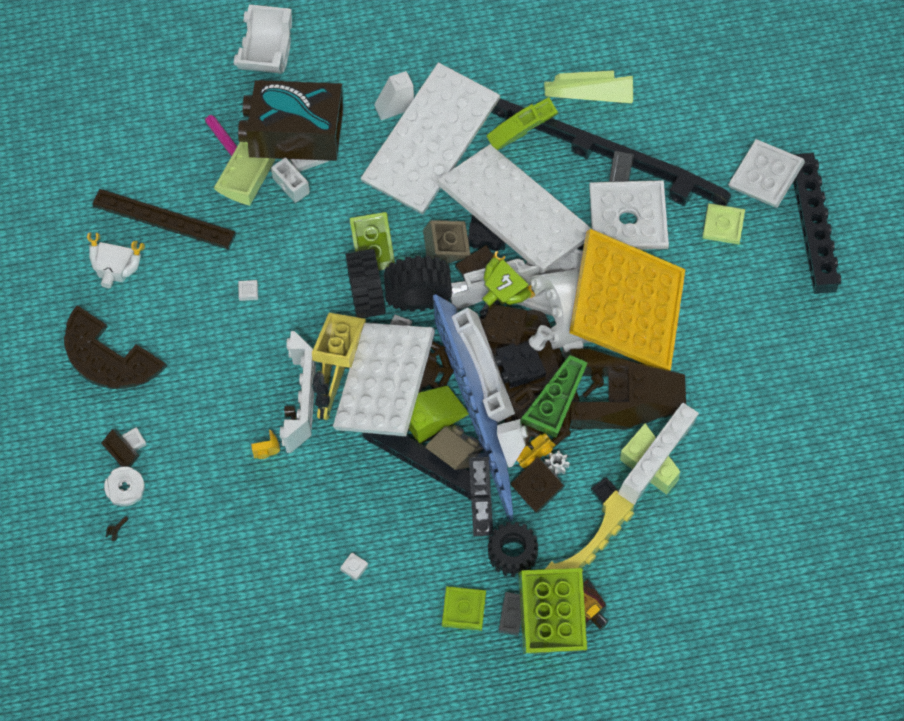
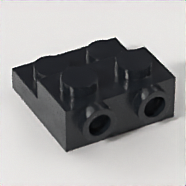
(481, 236)
(519, 364)

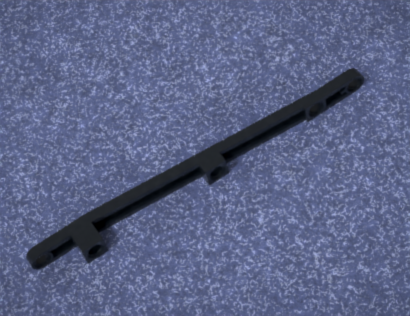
(585, 143)

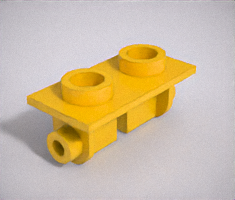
(542, 447)

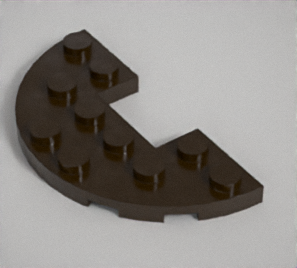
(101, 364)

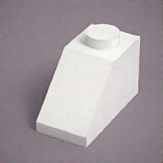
(512, 440)

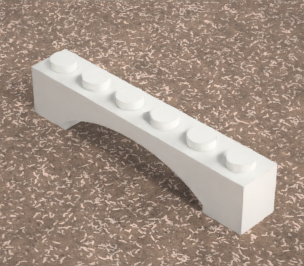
(494, 391)
(657, 453)

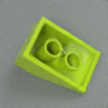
(373, 233)
(434, 411)

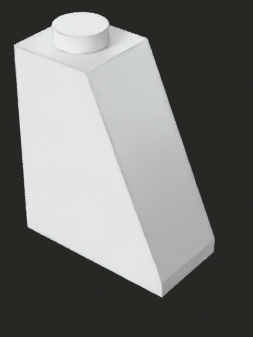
(395, 96)

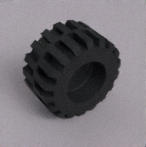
(508, 534)

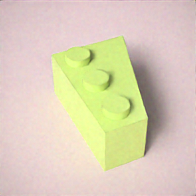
(668, 473)

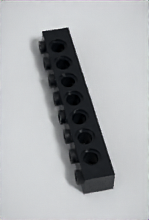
(821, 281)

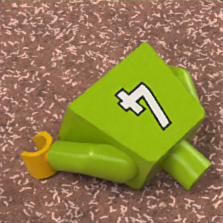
(504, 283)

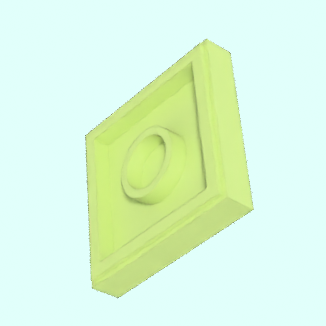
(723, 224)

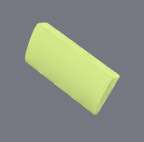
(243, 175)

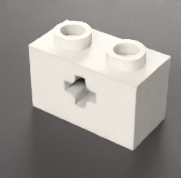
(290, 180)

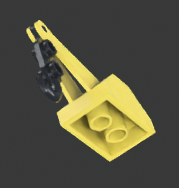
(337, 347)

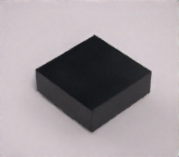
(603, 490)

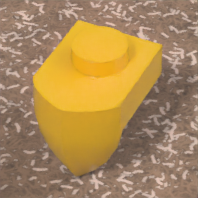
(265, 449)

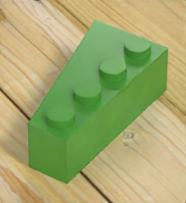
(554, 401)

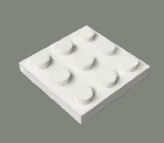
(766, 173)

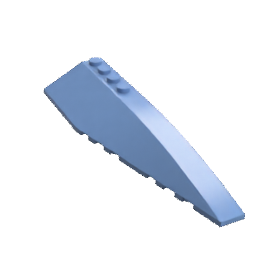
(472, 394)

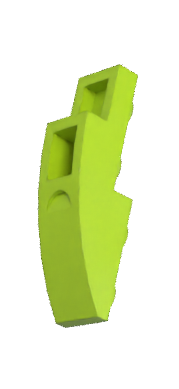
(521, 123)

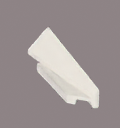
(473, 290)

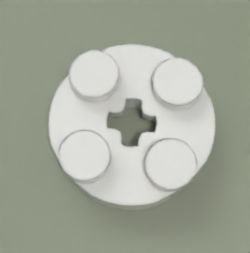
(132, 494)

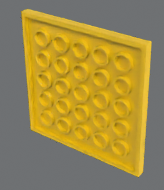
(627, 300)

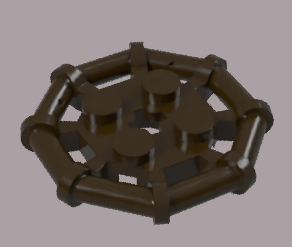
(432, 369)
(529, 390)

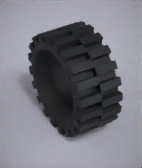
(415, 281)
(365, 283)

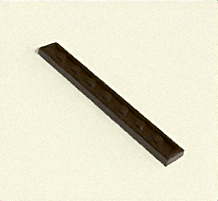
(164, 219)

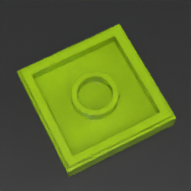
(464, 608)

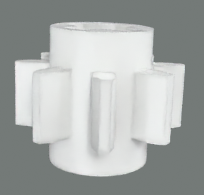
(557, 458)

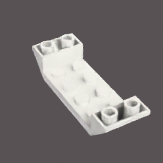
(299, 430)

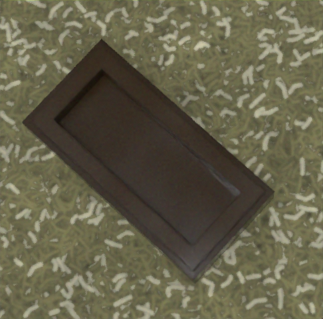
(120, 449)

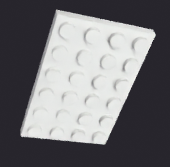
(384, 379)

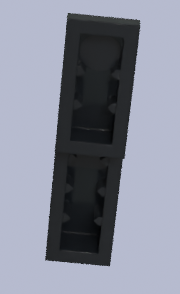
(480, 494)

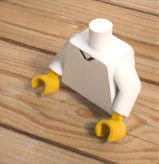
(113, 261)

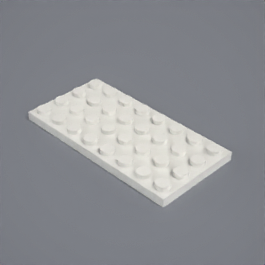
(430, 138)
(515, 208)

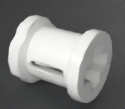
(541, 337)

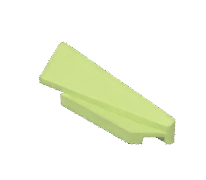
(591, 86)

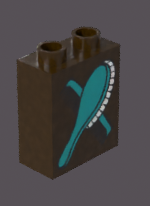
(293, 120)

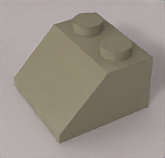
(446, 240)
(454, 446)

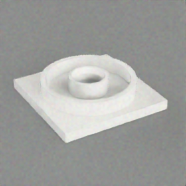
(639, 198)

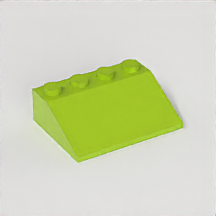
(552, 610)

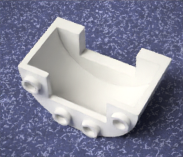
(266, 39)
(561, 293)

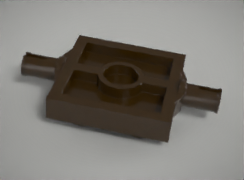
(506, 325)

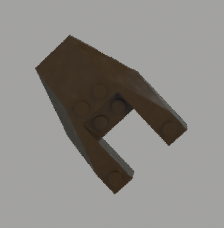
(634, 392)

